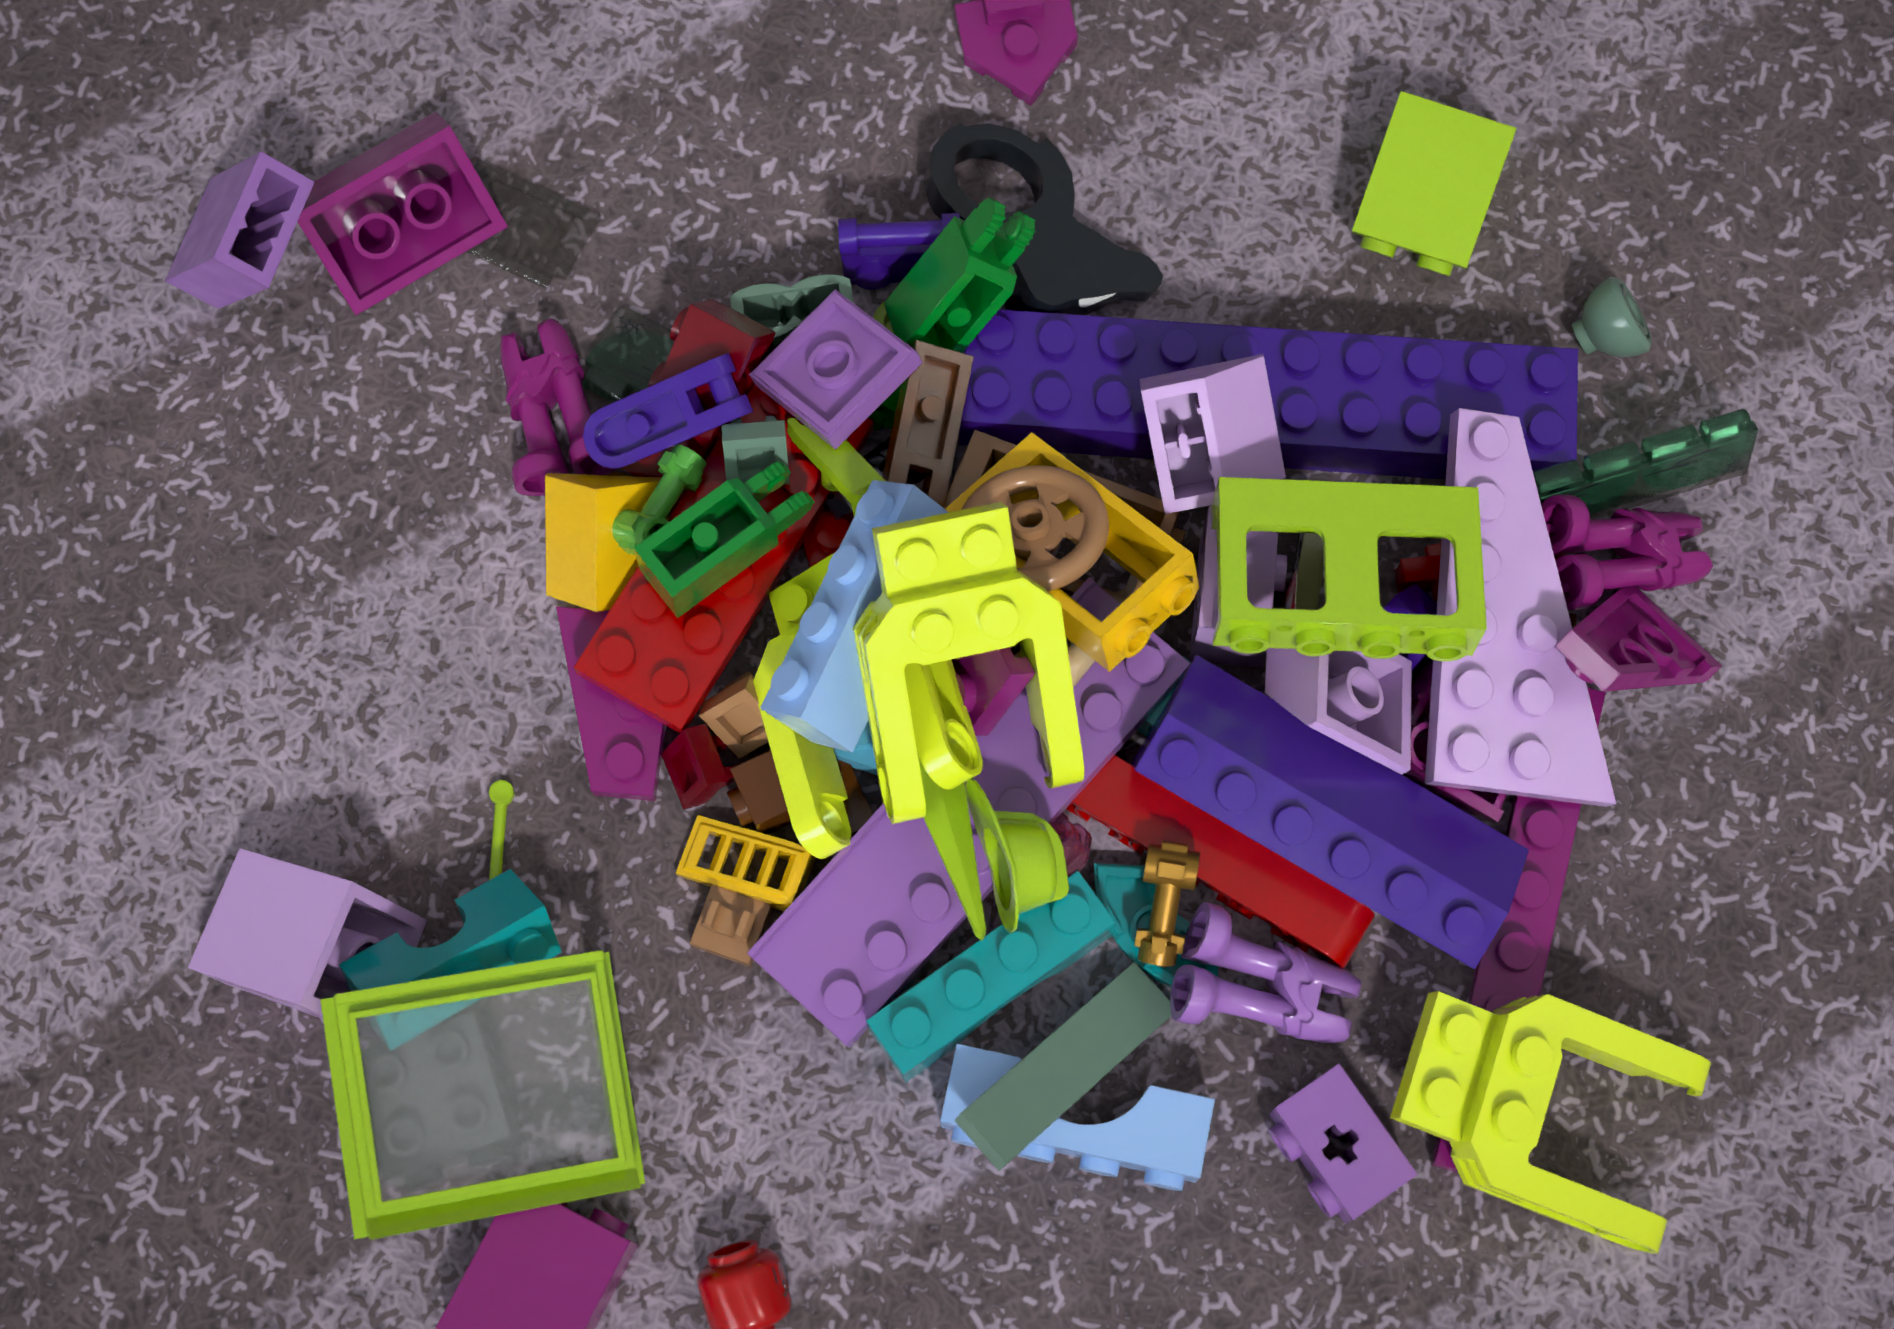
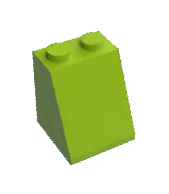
(1432, 183)

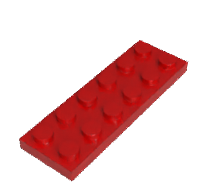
(673, 662)

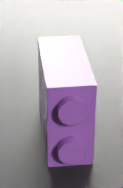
(240, 231)

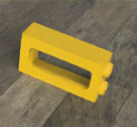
(1133, 543)

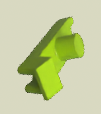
(840, 468)

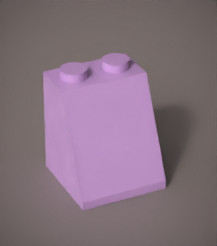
(290, 927)

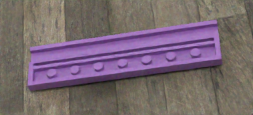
(888, 896)

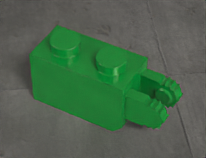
(961, 278)
(717, 538)

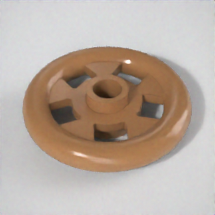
(1038, 543)

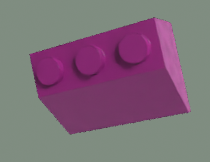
(398, 212)

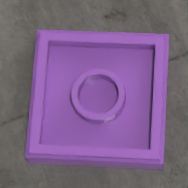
(835, 369)

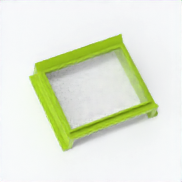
(481, 1094)

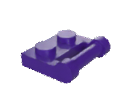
(887, 251)

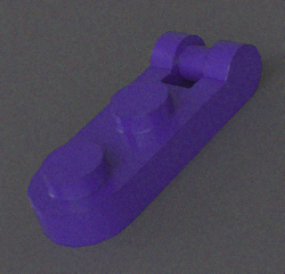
(664, 415)

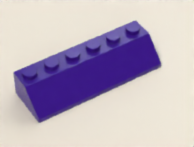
(1333, 812)

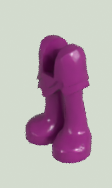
(532, 392)
(1640, 537)

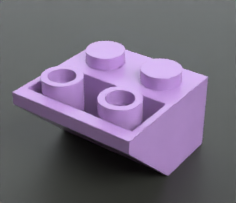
(1210, 427)

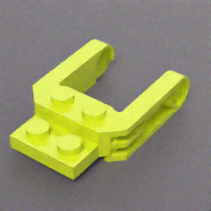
(950, 596)
(811, 771)
(1487, 1090)

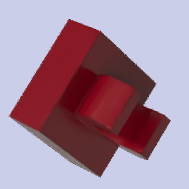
(696, 766)

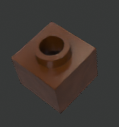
(759, 795)

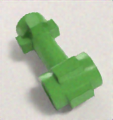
(680, 471)

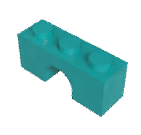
(500, 929)

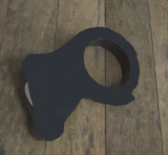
(1066, 263)

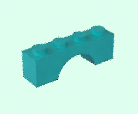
(987, 977)

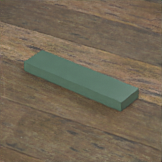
(1065, 1066)

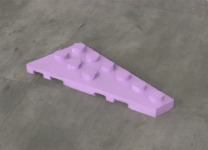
(1514, 709)

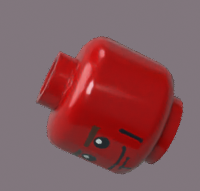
(744, 1287)

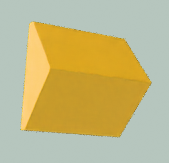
(581, 552)

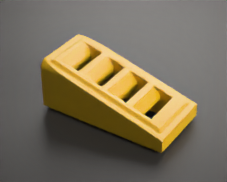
(794, 877)

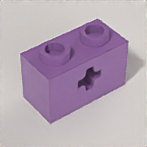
(1374, 1158)

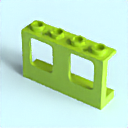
(1349, 522)

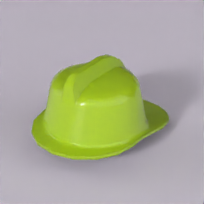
(1022, 857)

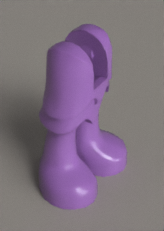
(1290, 974)

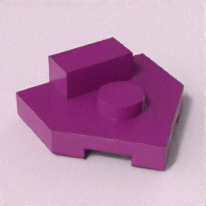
(1016, 41)

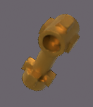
(1170, 869)

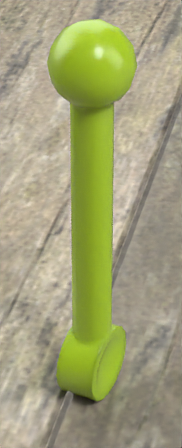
(501, 794)

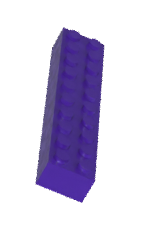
(1334, 395)

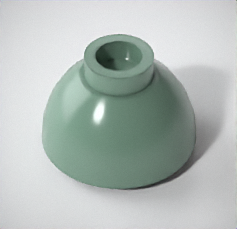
(1612, 322)

